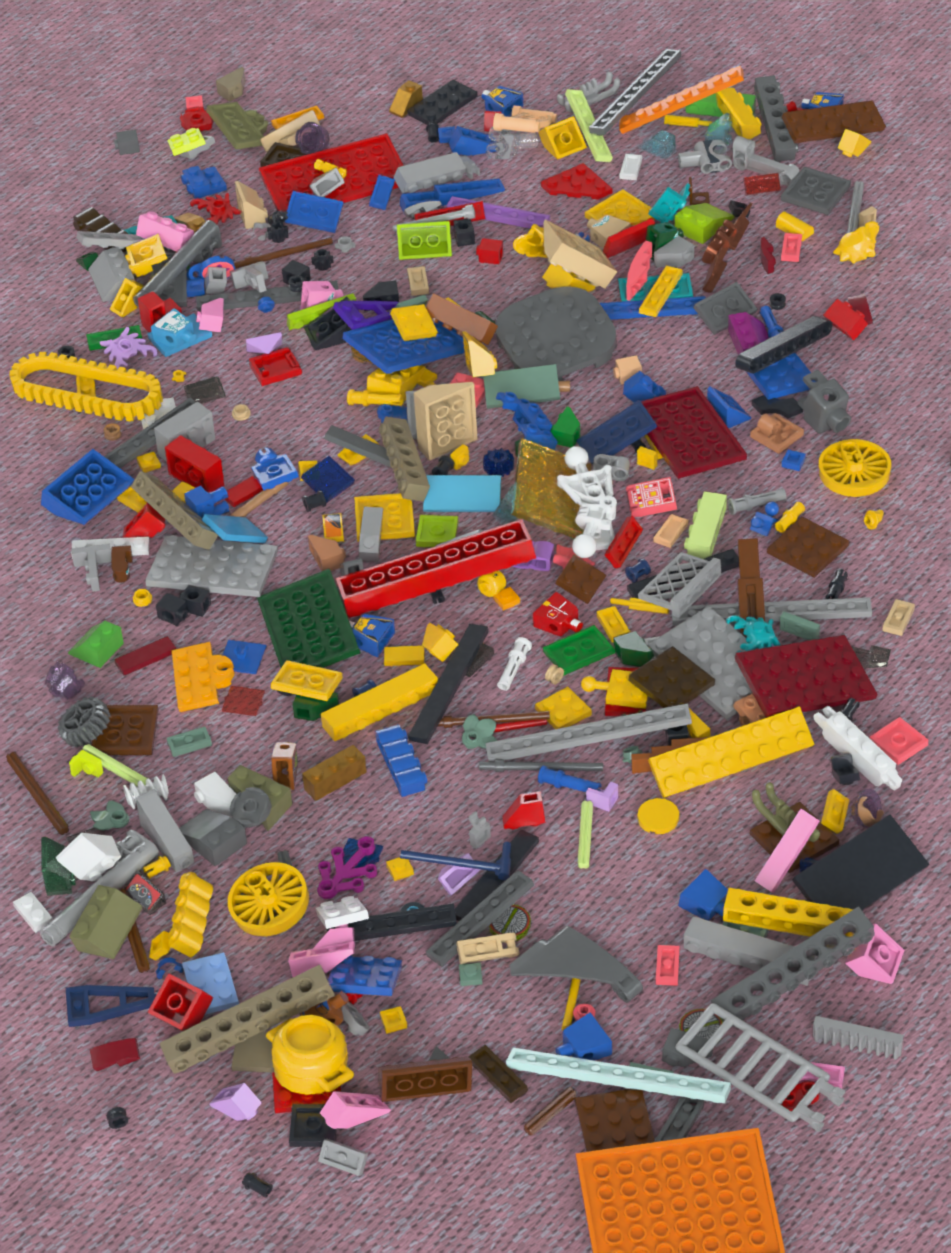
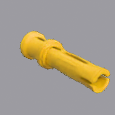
(367, 398)

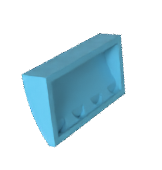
(463, 493)

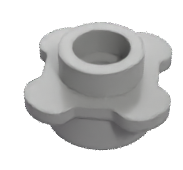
(345, 244)

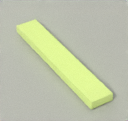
(585, 119)

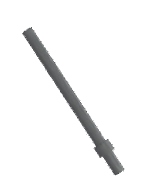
(500, 766)

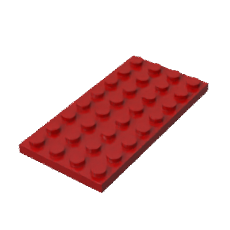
(361, 159)

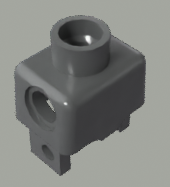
(819, 412)

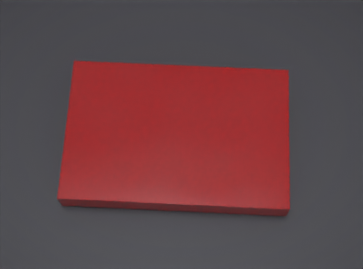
(627, 238)

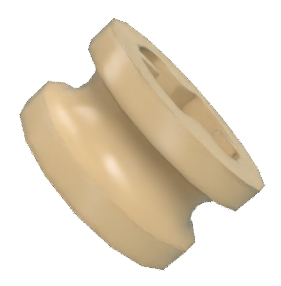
(554, 674)

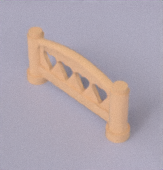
(524, 120)

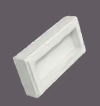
(631, 166)

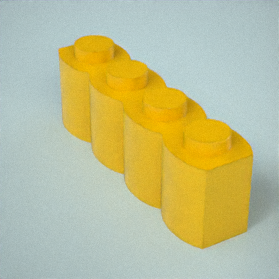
(190, 915)

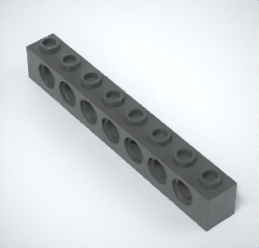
(797, 957)

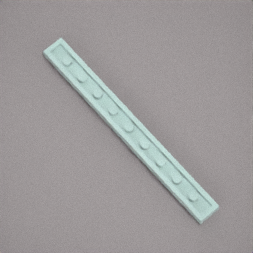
(619, 1075)

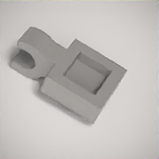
(480, 831)

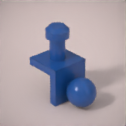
(761, 522)

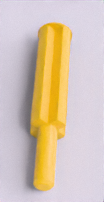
(685, 121)
(641, 605)

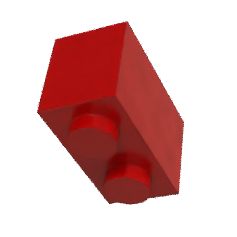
(846, 319)

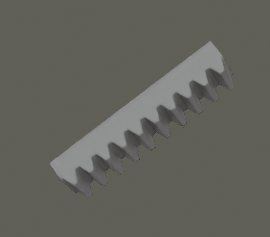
(858, 1036)

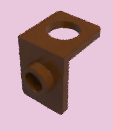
(692, 196)

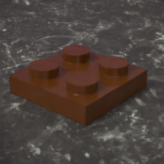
(580, 579)

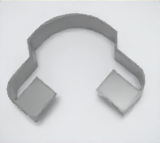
(263, 225)

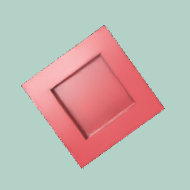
(194, 101)

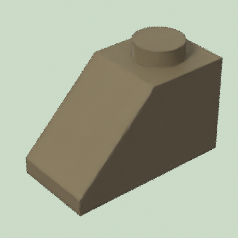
(231, 85)

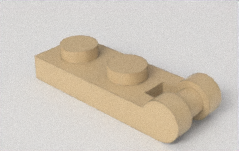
(487, 948)

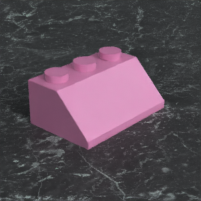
(171, 234)

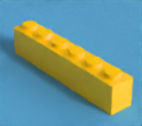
(379, 702)

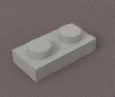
(209, 140)
(343, 1157)

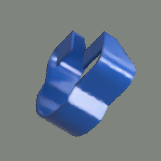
(159, 973)

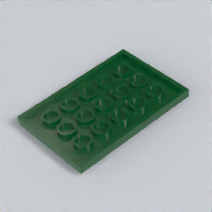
(309, 622)

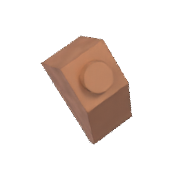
(326, 552)

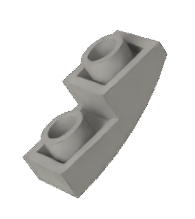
(424, 206)

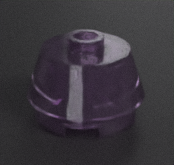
(312, 138)
(63, 681)

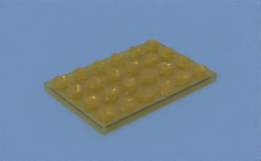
(536, 489)

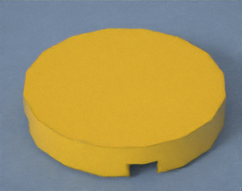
(658, 816)

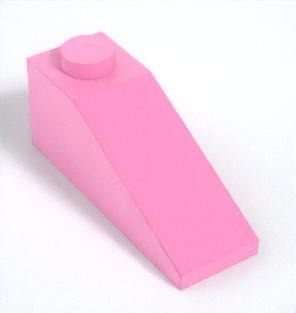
(325, 956)
(351, 1109)

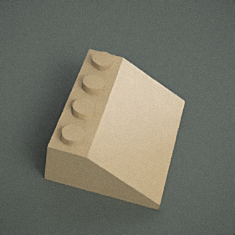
(577, 255)
(445, 418)

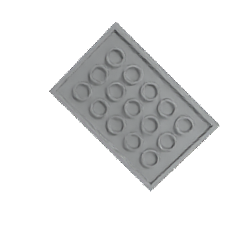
(222, 569)
(713, 647)

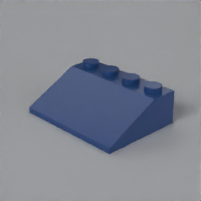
(85, 488)

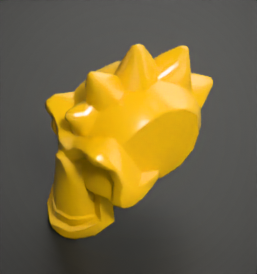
(531, 243)
(858, 244)

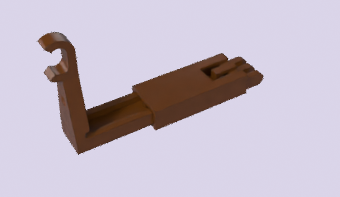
(750, 584)

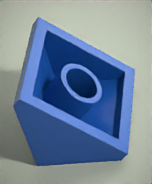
(727, 407)

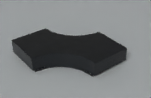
(784, 407)

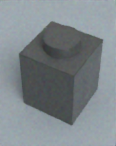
(127, 142)

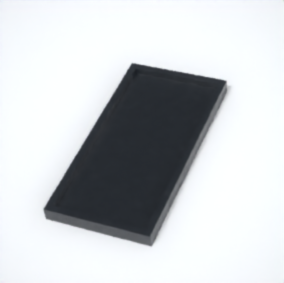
(863, 868)

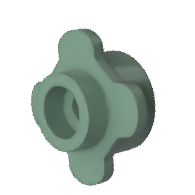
(628, 751)

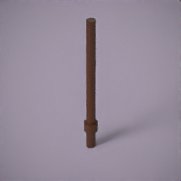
(284, 252)
(449, 721)

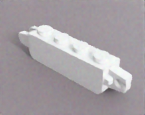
(865, 753)

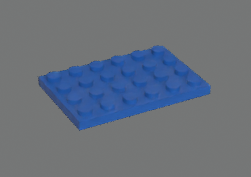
(388, 351)

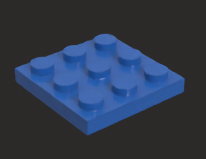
(782, 377)
(366, 975)

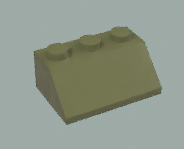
(105, 922)

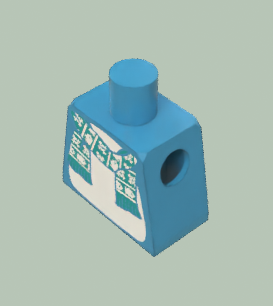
(173, 329)

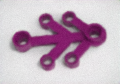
(329, 887)

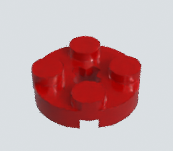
(203, 121)

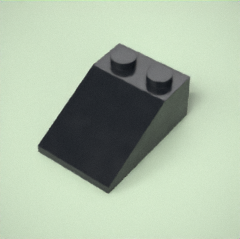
(327, 329)

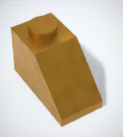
(405, 98)

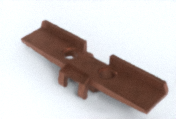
(721, 242)

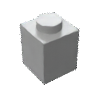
(215, 280)

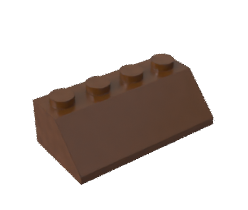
(425, 1078)

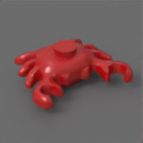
(219, 208)

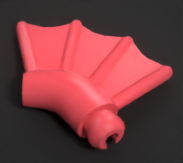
(564, 555)

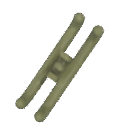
(783, 816)

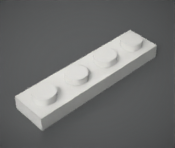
(139, 545)

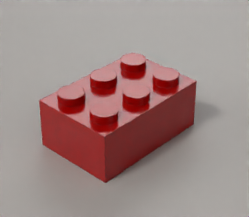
(194, 465)

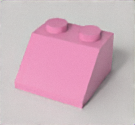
(877, 958)

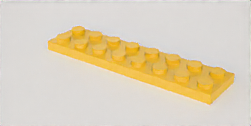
(731, 752)

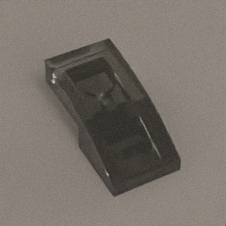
(874, 658)

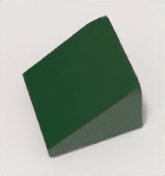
(87, 260)

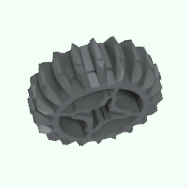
(83, 721)

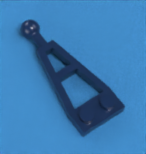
(78, 1002)

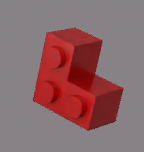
(154, 308)

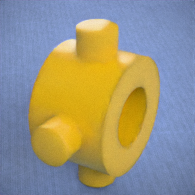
(178, 376)

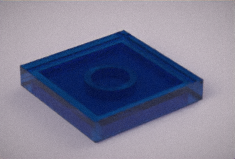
(328, 478)

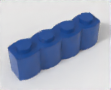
(401, 760)

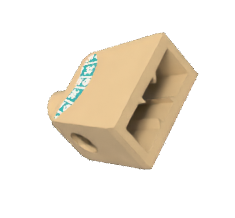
(605, 227)

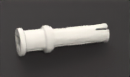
(516, 657)

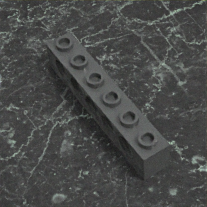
(772, 108)

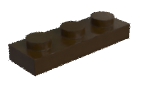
(498, 1074)

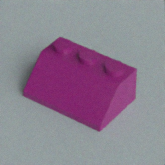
(746, 331)

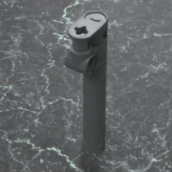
(196, 250)

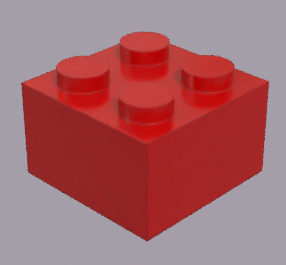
(180, 1003)

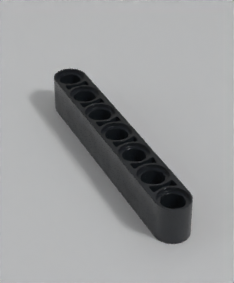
(783, 344)

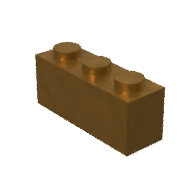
(334, 772)

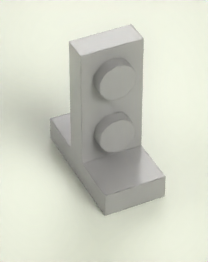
(250, 275)
(90, 557)

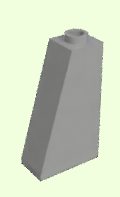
(163, 830)

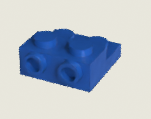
(203, 182)

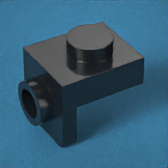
(843, 769)

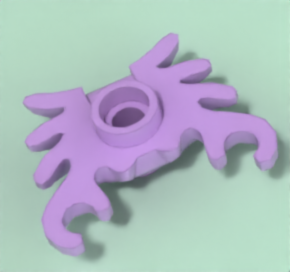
(126, 347)

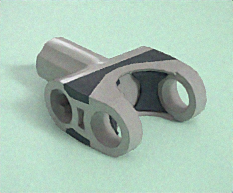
(706, 157)

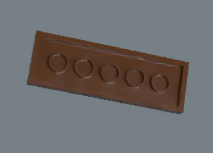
(832, 121)

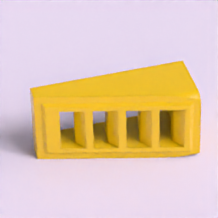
(698, 728)

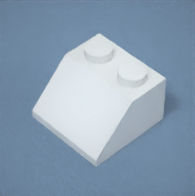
(89, 856)

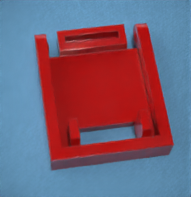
(276, 365)

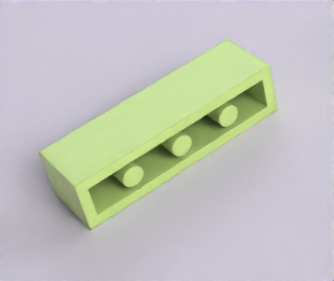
(706, 525)

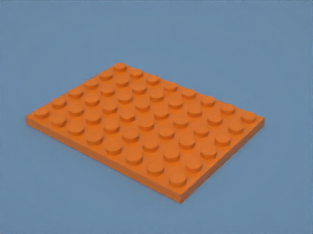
(681, 1196)

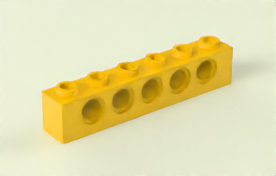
(780, 912)

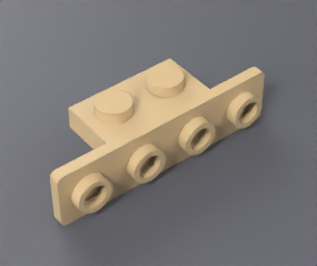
(287, 133)

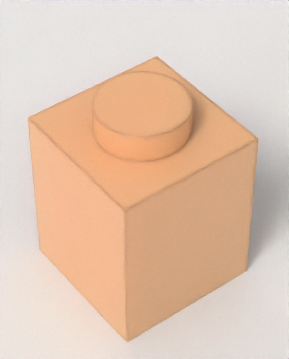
(626, 368)

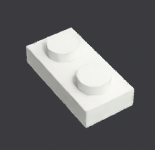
(32, 911)

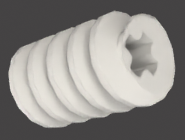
(133, 792)

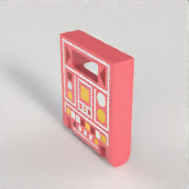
(648, 499)

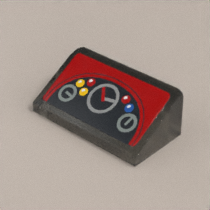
(145, 893)

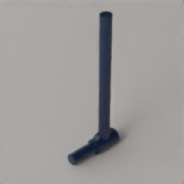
(501, 867)

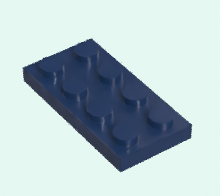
(618, 432)

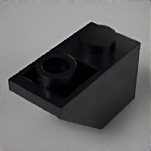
(383, 292)

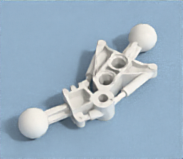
(586, 489)

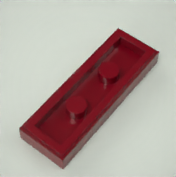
(145, 655)

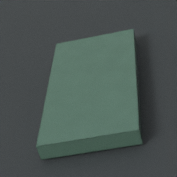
(530, 383)

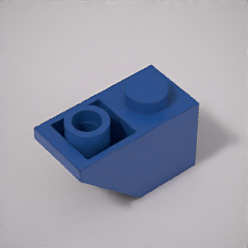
(642, 388)

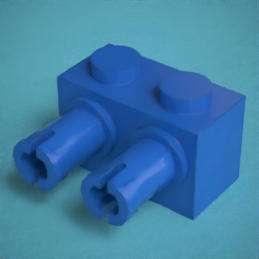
(203, 502)

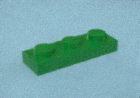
(95, 338)

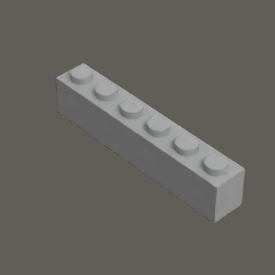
(734, 945)

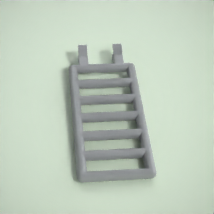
(815, 1119)

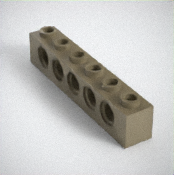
(404, 459)
(174, 510)

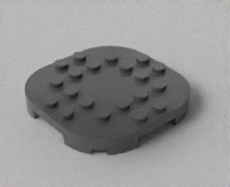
(557, 328)

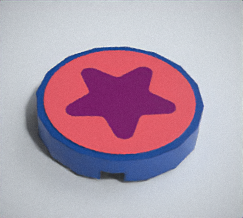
(216, 261)

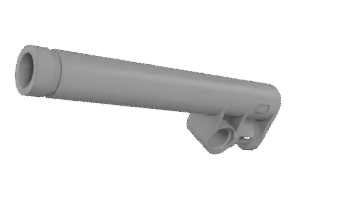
(135, 853)

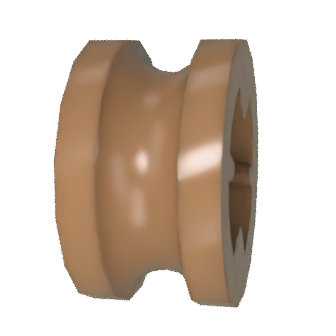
(112, 431)

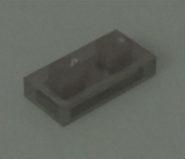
(483, 655)

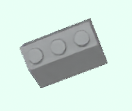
(109, 273)

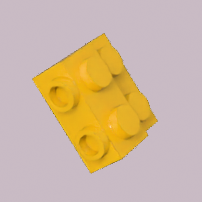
(145, 254)

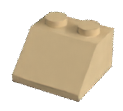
(250, 205)

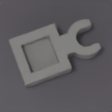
(470, 167)

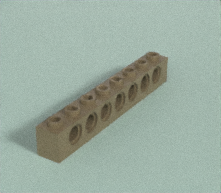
(247, 1019)

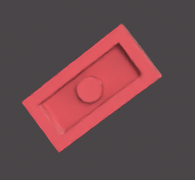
(791, 247)
(667, 965)

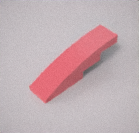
(638, 270)

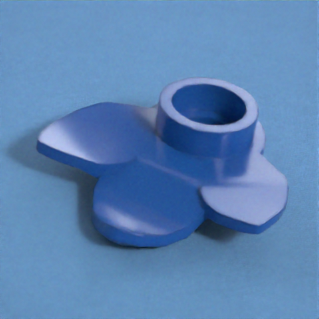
(392, 411)

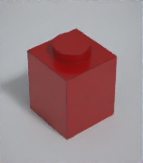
(490, 251)

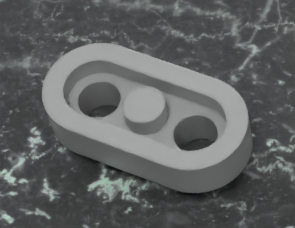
(354, 1019)

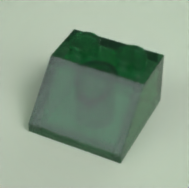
(56, 877)

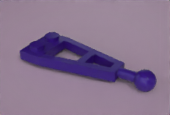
(354, 319)

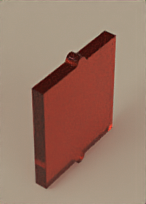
(243, 700)

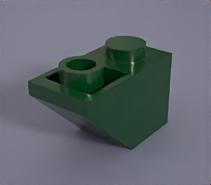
(632, 649)
(310, 708)

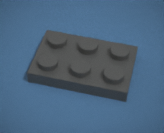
(717, 307)

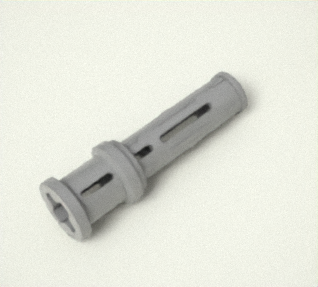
(748, 502)

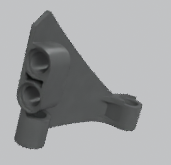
(576, 956)

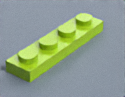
(303, 317)

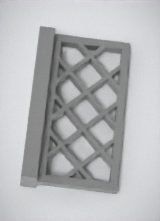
(691, 589)

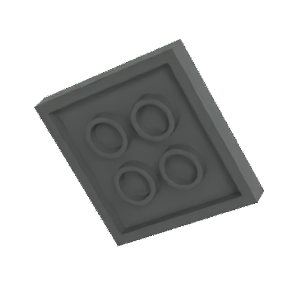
(816, 190)

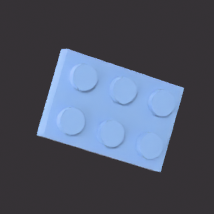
(214, 978)

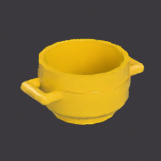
(309, 1055)

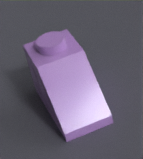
(236, 1102)

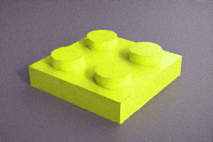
(186, 141)

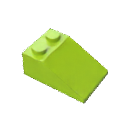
(701, 221)

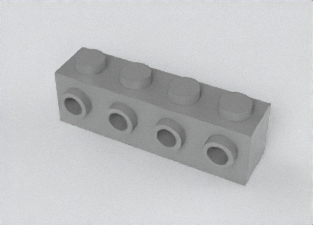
(429, 173)

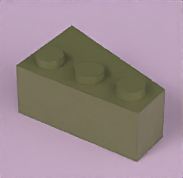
(278, 793)

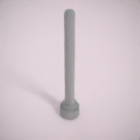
(467, 212)

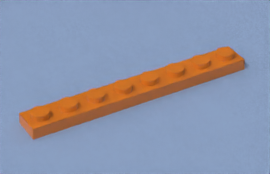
(681, 99)

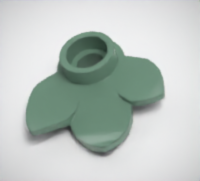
(481, 730)
(112, 817)

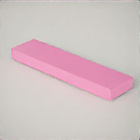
(787, 851)

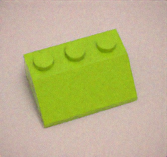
(424, 240)

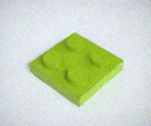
(436, 530)

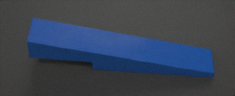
(444, 192)

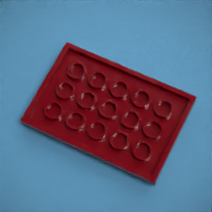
(691, 433)
(805, 675)

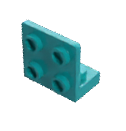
(669, 203)

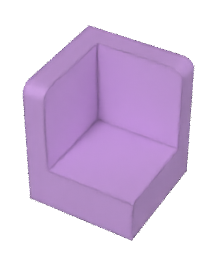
(605, 798)

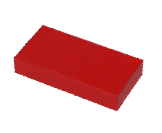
(243, 491)

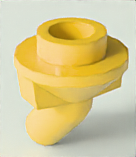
(872, 518)

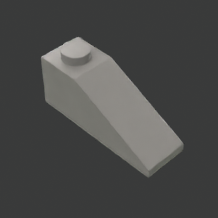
(371, 534)

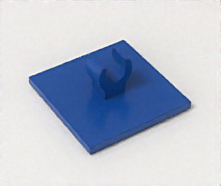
(244, 655)

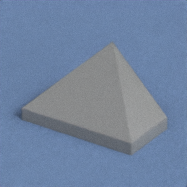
(326, 183)

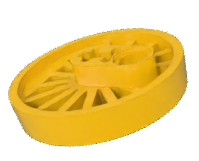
(844, 462)
(265, 897)

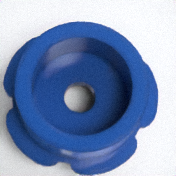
(266, 304)

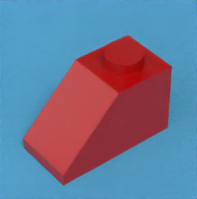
(145, 523)

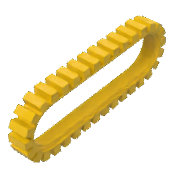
(81, 401)

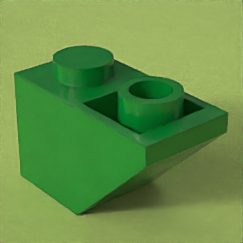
(566, 428)

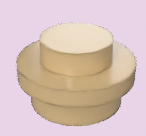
(241, 412)

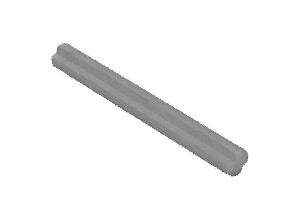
(855, 206)

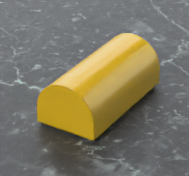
(791, 224)

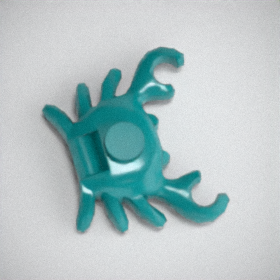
(758, 632)

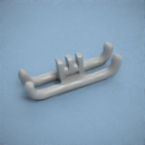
(591, 91)

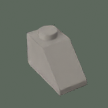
(674, 253)

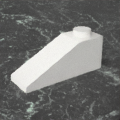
(214, 793)

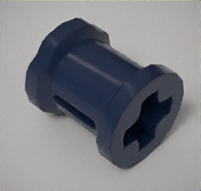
(637, 570)
(369, 685)

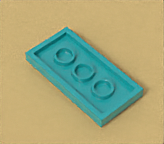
(682, 289)

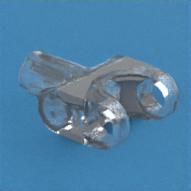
(509, 142)

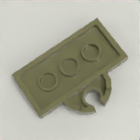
(239, 126)

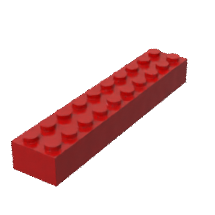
(435, 568)

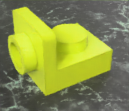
(87, 763)

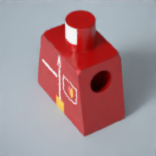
(557, 616)

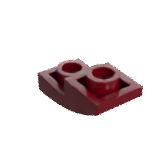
(767, 259)
(860, 303)
(115, 1052)

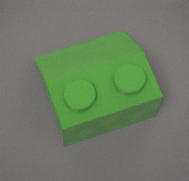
(98, 644)

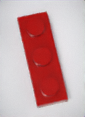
(623, 542)

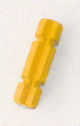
(319, 164)

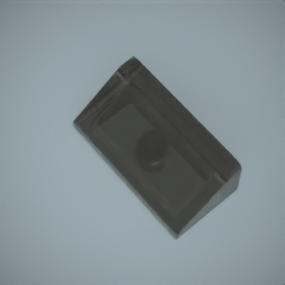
(205, 390)

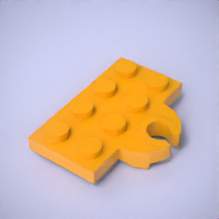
(199, 676)

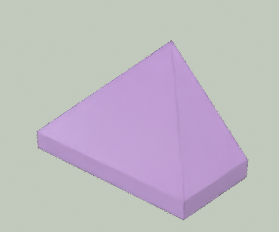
(264, 344)
(455, 877)

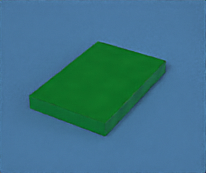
(579, 649)

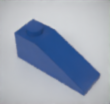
(469, 142)

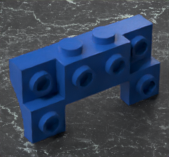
(529, 419)

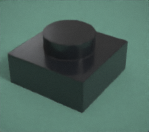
(737, 208)

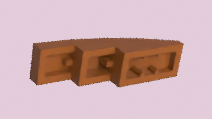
(640, 762)

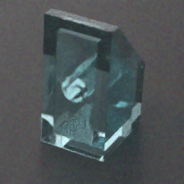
(660, 144)

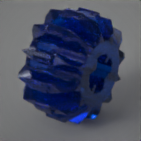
(498, 462)

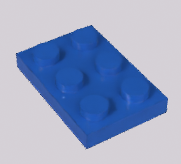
(314, 211)

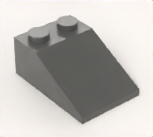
(214, 835)

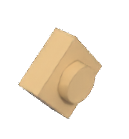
(867, 216)

